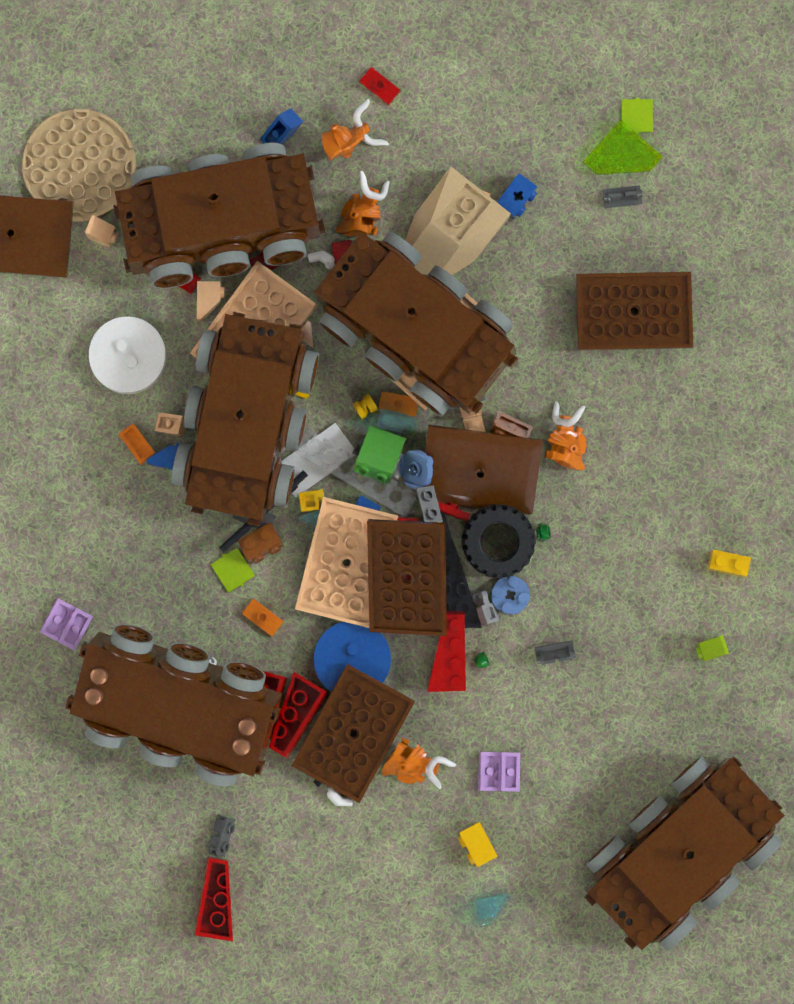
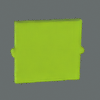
(638, 114)
(232, 570)

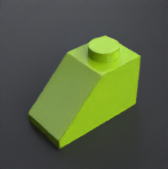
(712, 648)

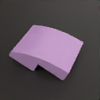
(66, 624)
(499, 771)

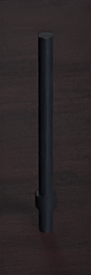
(246, 527)

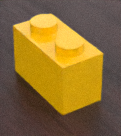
(729, 563)
(478, 844)

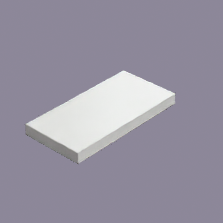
(315, 472)

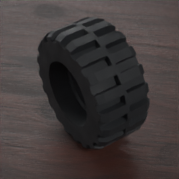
(517, 559)

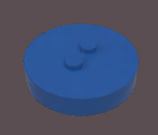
(354, 646)

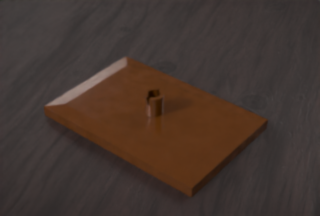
(39, 237)
(661, 306)
(507, 464)
(404, 601)
(346, 760)

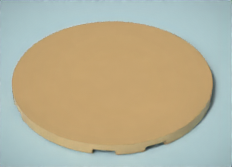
(79, 160)

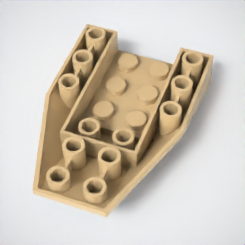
(454, 224)

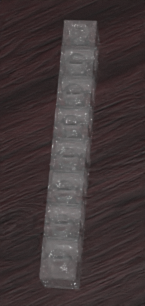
(401, 507)

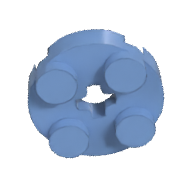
(424, 466)
(507, 605)

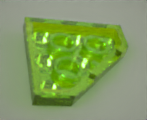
(622, 153)

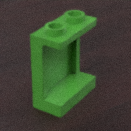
(379, 454)

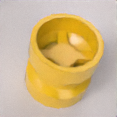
(365, 406)

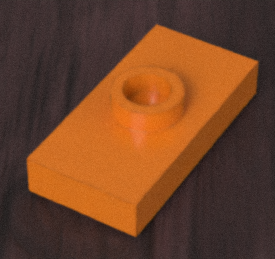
(398, 403)
(136, 443)
(262, 617)

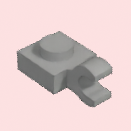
(486, 610)

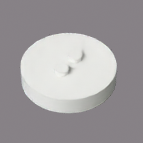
(127, 355)

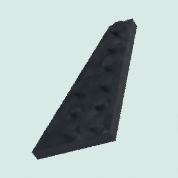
(457, 590)

